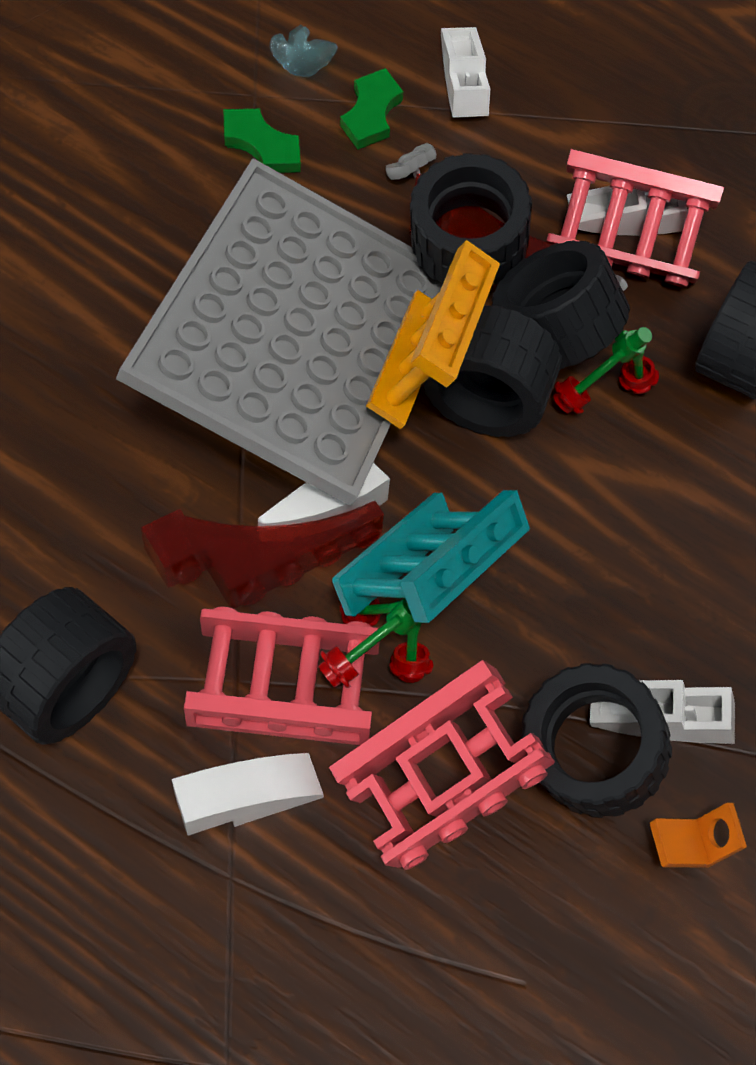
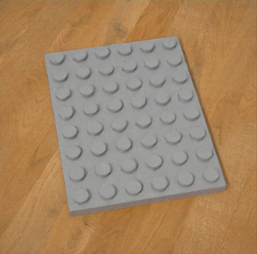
(283, 330)

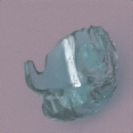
(299, 55)

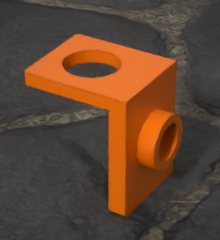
(692, 840)

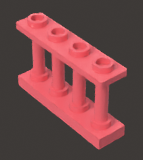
(661, 188)
(256, 711)

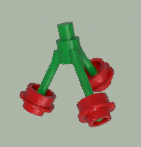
(637, 371)
(409, 658)

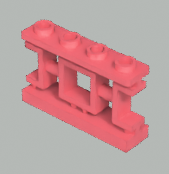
(420, 735)

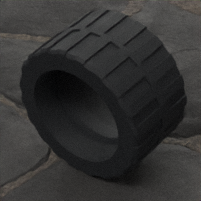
(469, 182)
(570, 295)
(731, 342)
(502, 376)
(61, 664)
(588, 685)

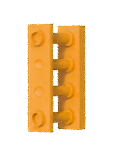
(434, 335)

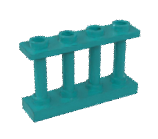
(444, 574)

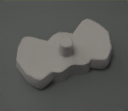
(411, 162)

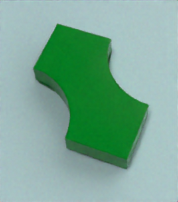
(367, 119)
(249, 132)

